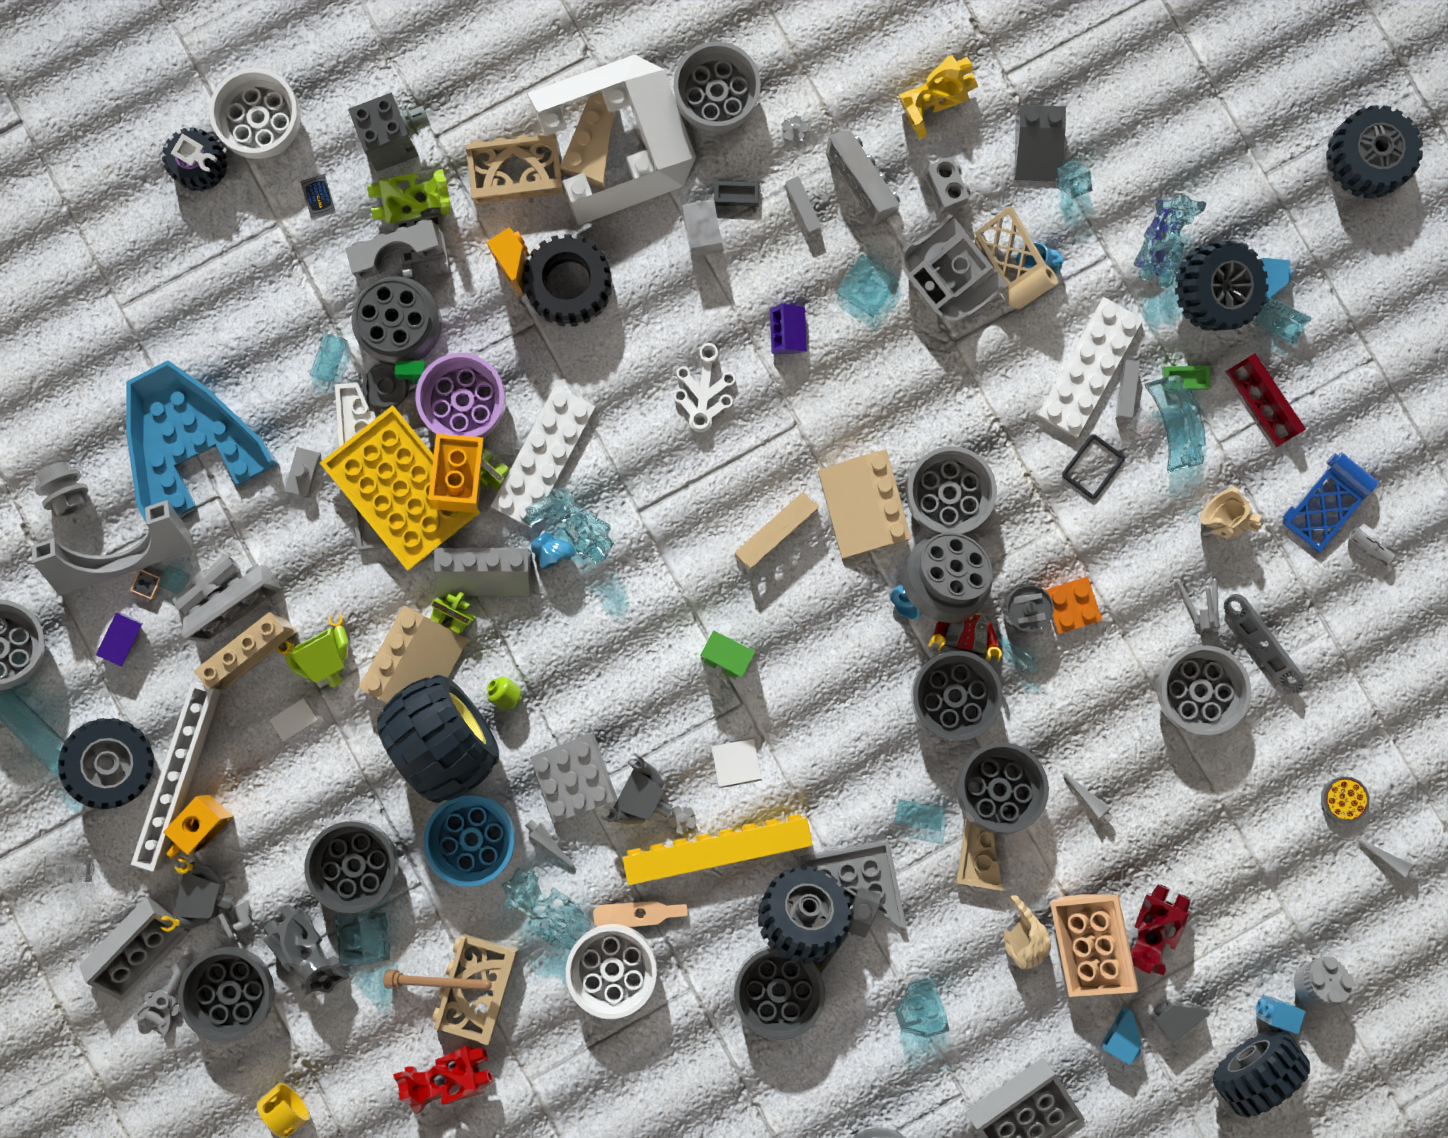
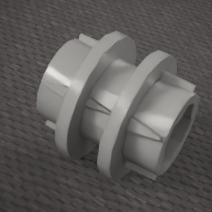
(62, 492)

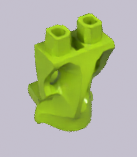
(395, 198)

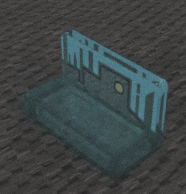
(1281, 320)

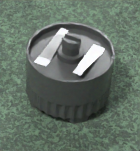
(1028, 608)

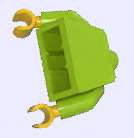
(320, 655)

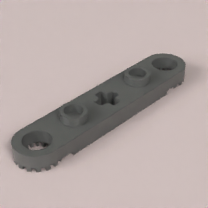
(1255, 631)

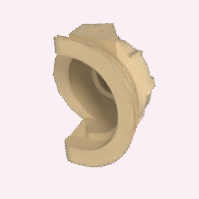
(1230, 514)

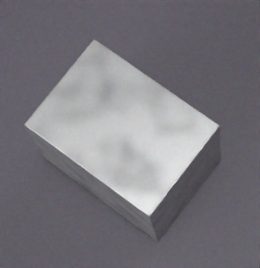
(702, 228)

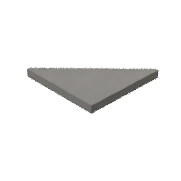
(865, 867)

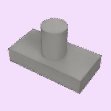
(302, 472)

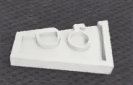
(352, 411)

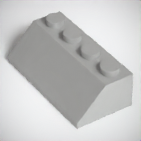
(862, 176)
(483, 572)
(131, 950)

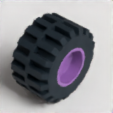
(194, 176)

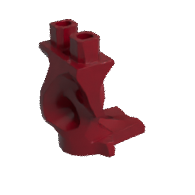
(1165, 914)

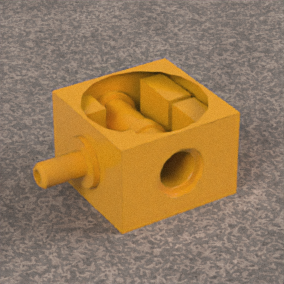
(185, 829)

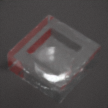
(1142, 423)

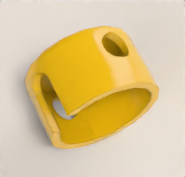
(283, 1110)

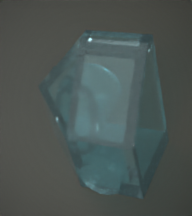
(922, 1010)

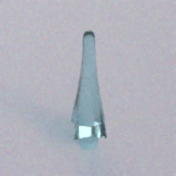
(1021, 658)

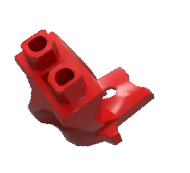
(419, 1087)

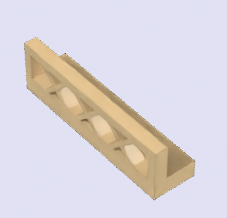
(776, 530)

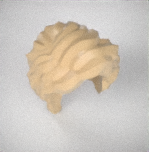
(1029, 940)

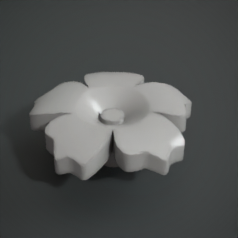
(794, 129)
(682, 819)

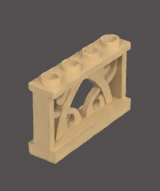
(540, 187)
(245, 651)
(484, 1020)

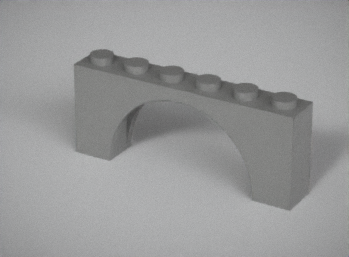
(73, 571)

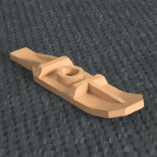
(625, 913)

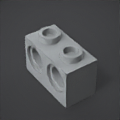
(941, 186)

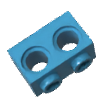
(1279, 1014)

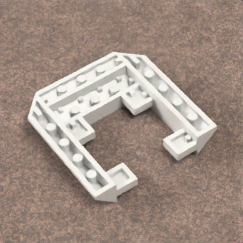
(668, 146)

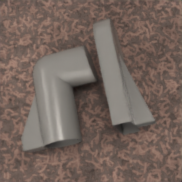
(244, 923)

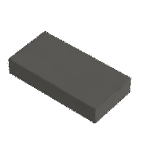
(736, 193)

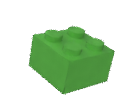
(726, 654)

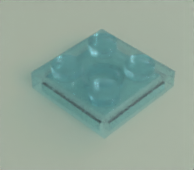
(867, 285)

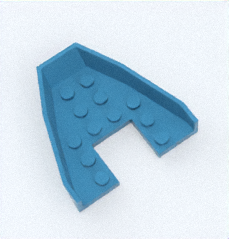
(176, 420)

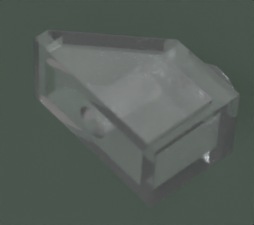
(68, 869)

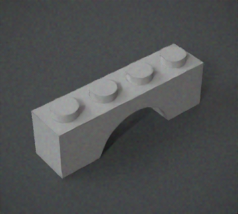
(368, 256)

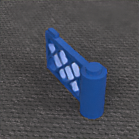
(1351, 479)

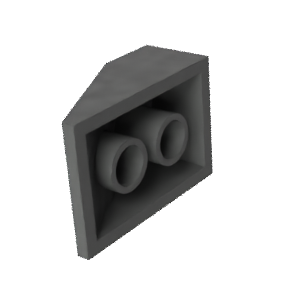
(1039, 142)

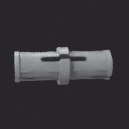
(1371, 546)

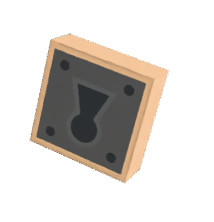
(146, 584)

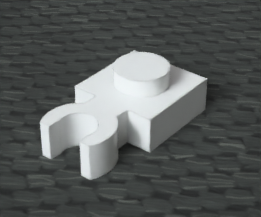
(190, 152)

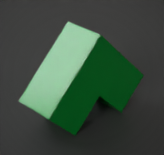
(410, 370)

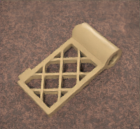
(1027, 285)

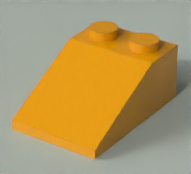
(456, 473)

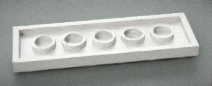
(1089, 367)
(543, 454)

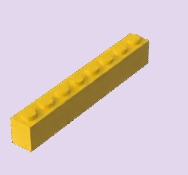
(717, 850)

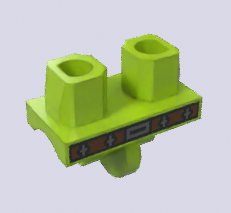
(490, 475)
(443, 608)

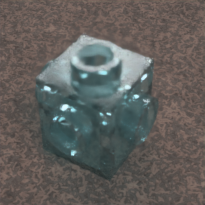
(1074, 179)

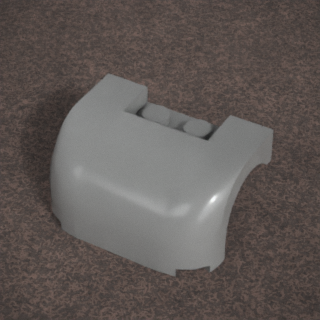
(951, 271)

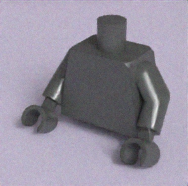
(639, 796)

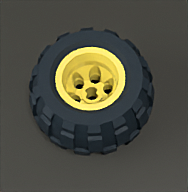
(437, 739)

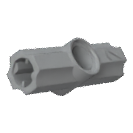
(206, 583)

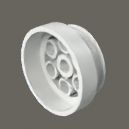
(234, 96)
(596, 999)

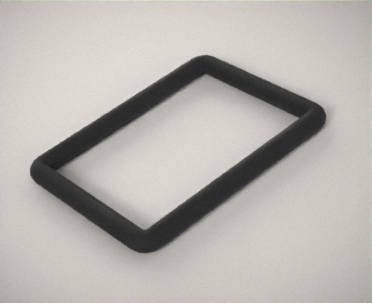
(1109, 476)

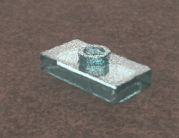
(328, 357)

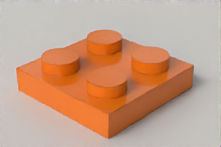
(1073, 605)

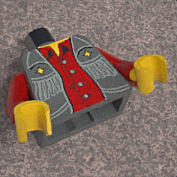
(970, 635)

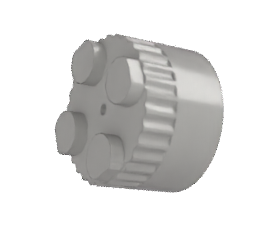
(1323, 983)

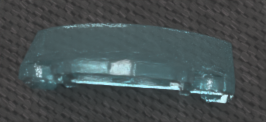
(1181, 421)

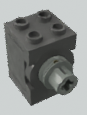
(387, 130)

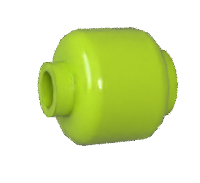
(503, 693)

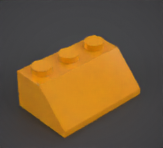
(510, 255)

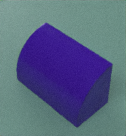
(788, 329)
(119, 639)

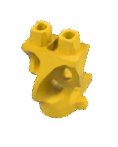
(943, 82)

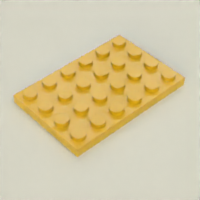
(388, 481)

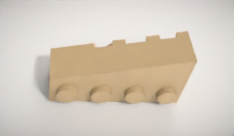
(591, 143)

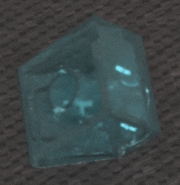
(363, 938)

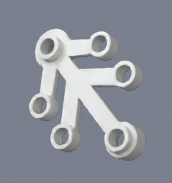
(703, 392)

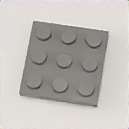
(573, 778)

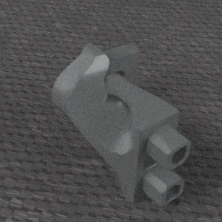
(287, 944)

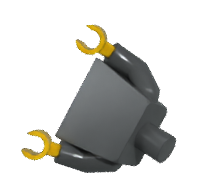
(198, 897)

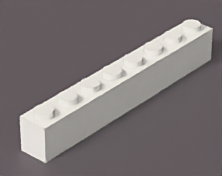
(176, 775)

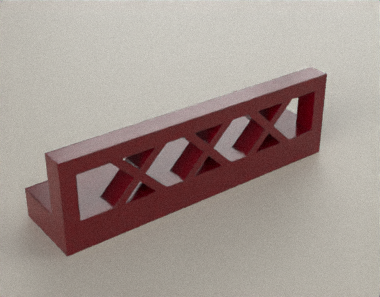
(1273, 396)

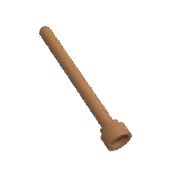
(395, 979)

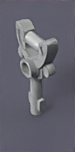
(164, 1000)

